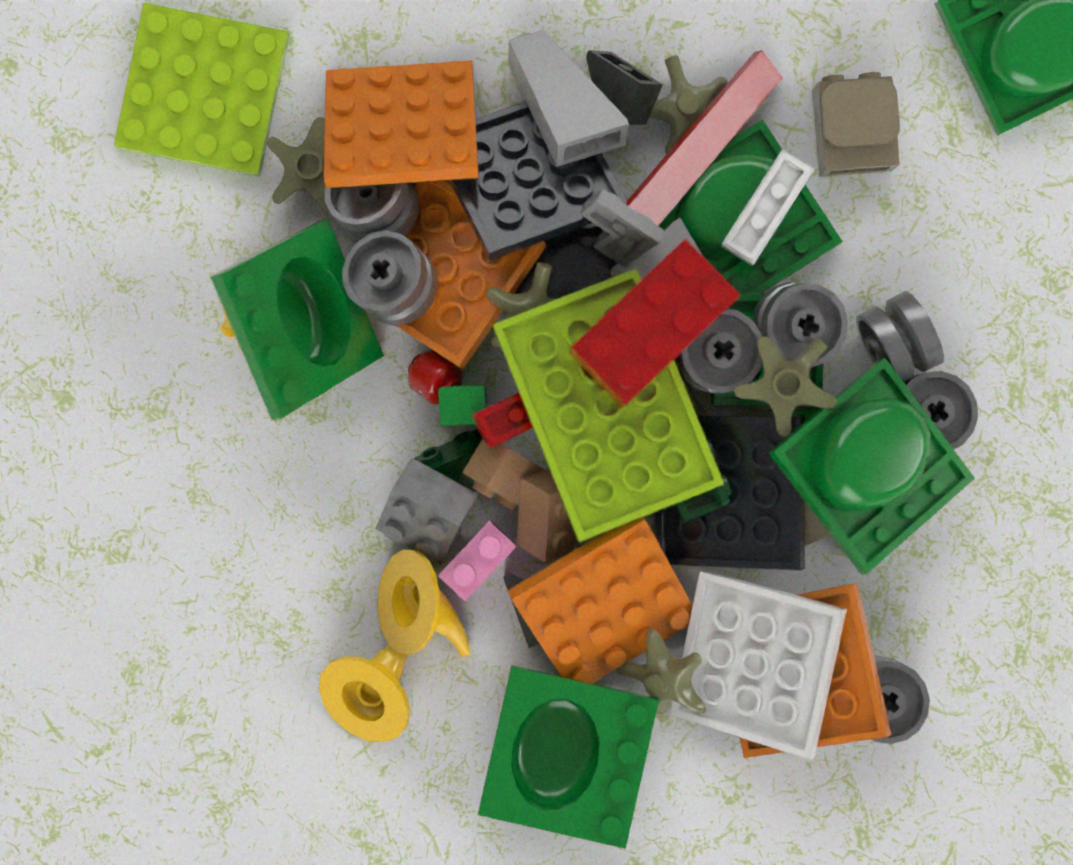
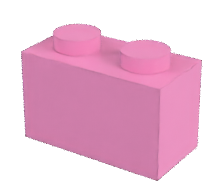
(477, 560)

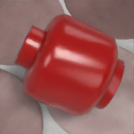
(430, 372)

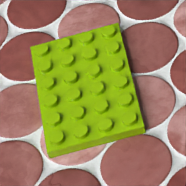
(603, 457)

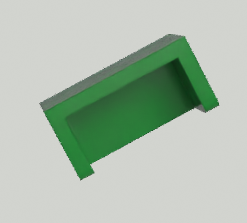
(459, 404)

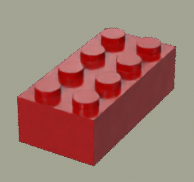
(653, 323)

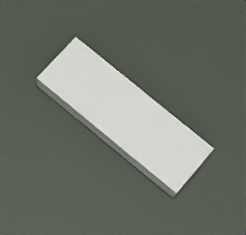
(767, 207)

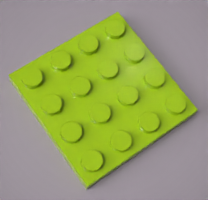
(201, 89)

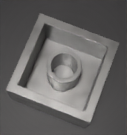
(425, 511)

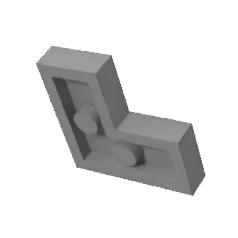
(625, 230)

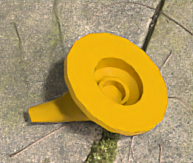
(414, 606)
(367, 695)

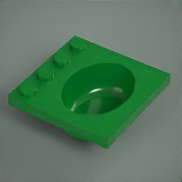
(1014, 54)
(720, 197)
(296, 318)
(872, 466)
(568, 756)

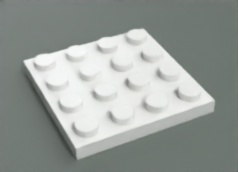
(761, 662)

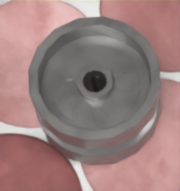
(373, 208)
(390, 278)
(817, 309)
(901, 336)
(738, 359)
(951, 402)
(905, 700)

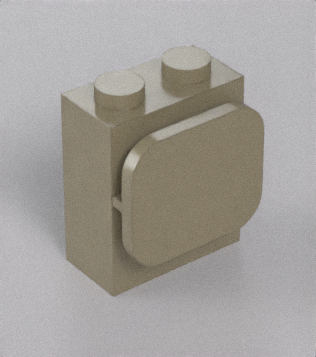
(856, 124)

